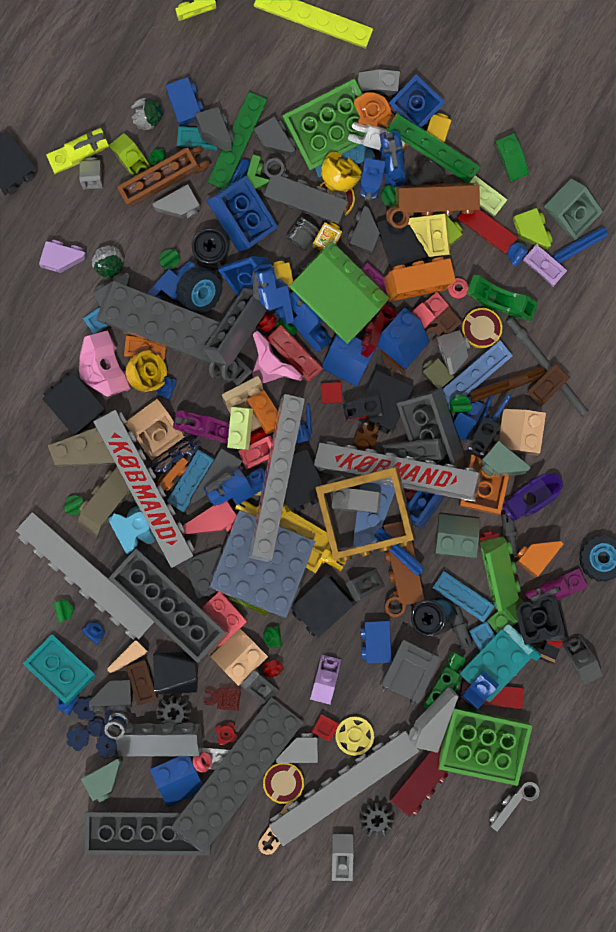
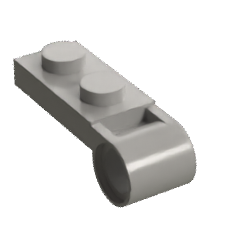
(510, 803)

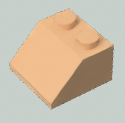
(154, 429)
(522, 431)
(239, 657)

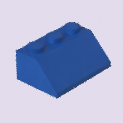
(242, 214)

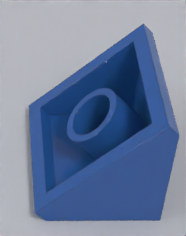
(240, 273)

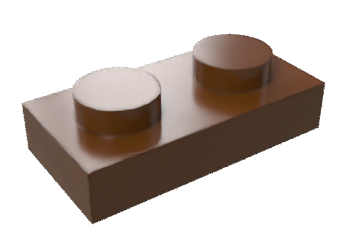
(548, 384)
(141, 682)

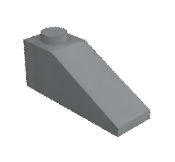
(432, 724)

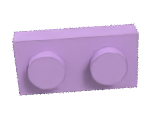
(544, 265)

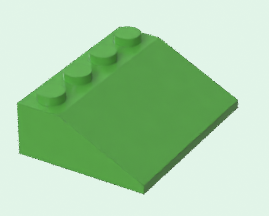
(325, 123)
(339, 292)
(485, 745)

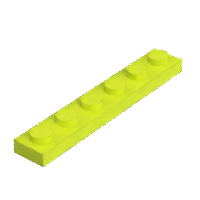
(318, 20)

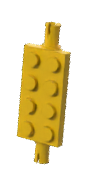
(321, 551)

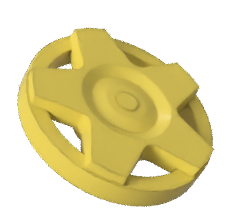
(354, 736)

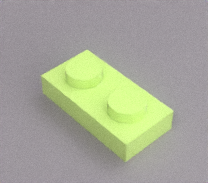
(489, 198)
(240, 428)

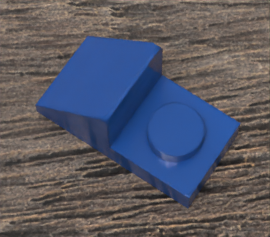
(466, 421)
(479, 690)

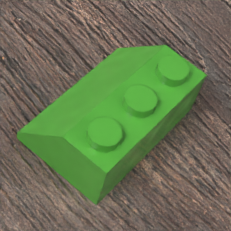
(500, 572)

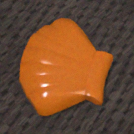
(371, 108)

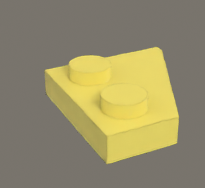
(432, 233)

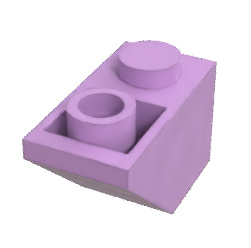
(59, 257)
(325, 679)

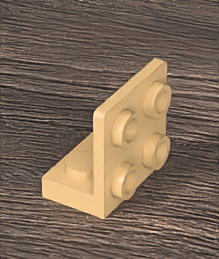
(237, 397)

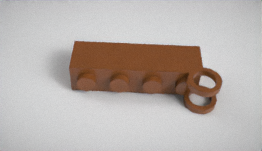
(162, 176)
(433, 199)
(407, 584)

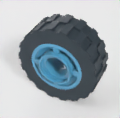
(198, 290)
(590, 561)

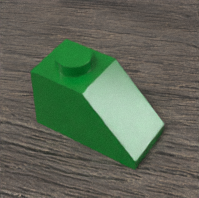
(511, 157)

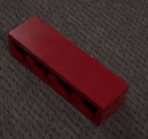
(419, 784)

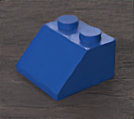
(416, 102)
(404, 338)
(346, 360)
(177, 779)

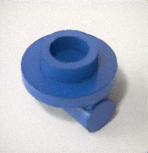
(517, 253)
(167, 389)
(94, 632)
(67, 709)

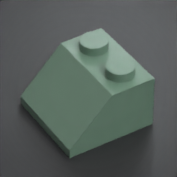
(573, 208)
(503, 462)
(457, 536)
(102, 781)

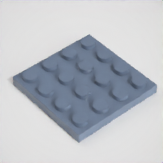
(258, 582)

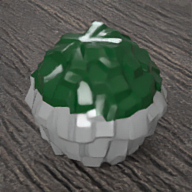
(147, 113)
(107, 261)

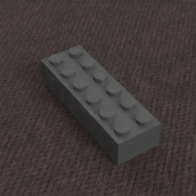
(156, 321)
(168, 605)
(135, 834)

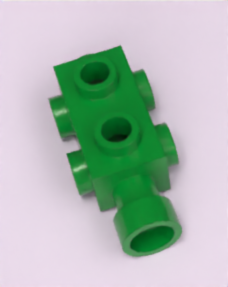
(450, 670)

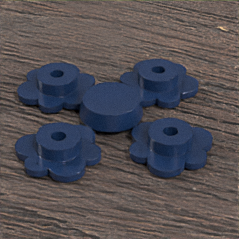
(185, 447)
(95, 729)

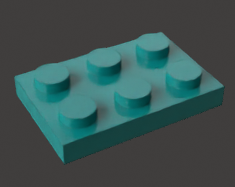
(499, 659)
(59, 669)

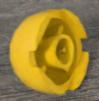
(340, 173)
(146, 371)

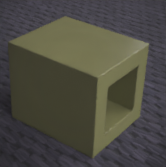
(437, 374)

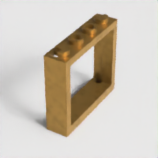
(381, 545)

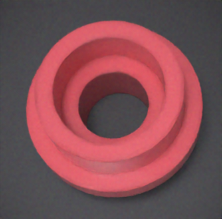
(458, 295)
(203, 762)

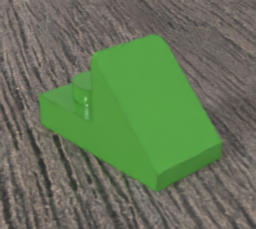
(256, 169)
(505, 617)

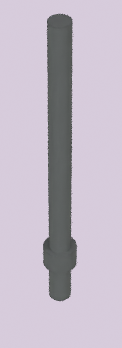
(522, 335)

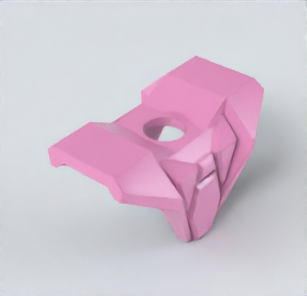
(93, 350)
(268, 366)

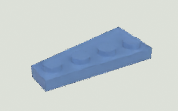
(369, 523)

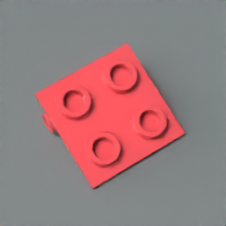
(225, 614)

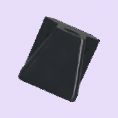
(542, 621)
(174, 673)

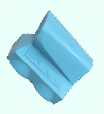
(131, 529)

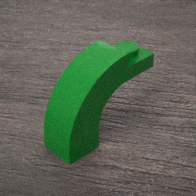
(501, 300)

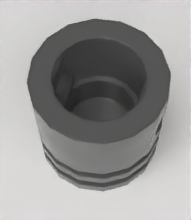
(302, 234)

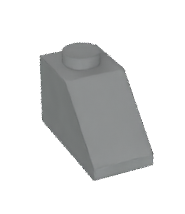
(379, 82)
(91, 174)
(178, 204)
(453, 350)
(356, 500)
(300, 750)
(342, 857)

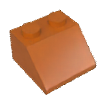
(537, 556)

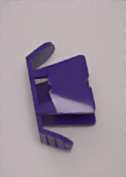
(544, 491)

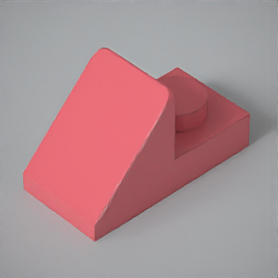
(430, 309)
(257, 453)

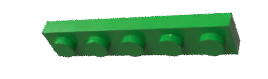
(242, 132)
(434, 148)

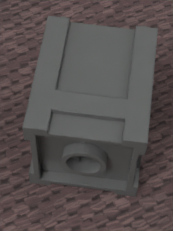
(410, 671)

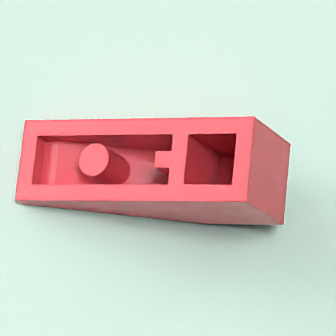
(211, 520)

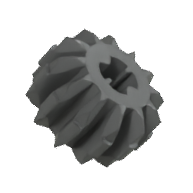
(168, 709)
(371, 815)

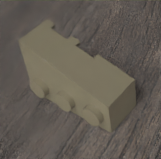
(81, 450)
(104, 503)

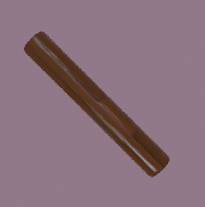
(507, 384)

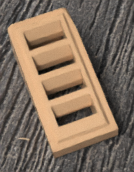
(132, 653)

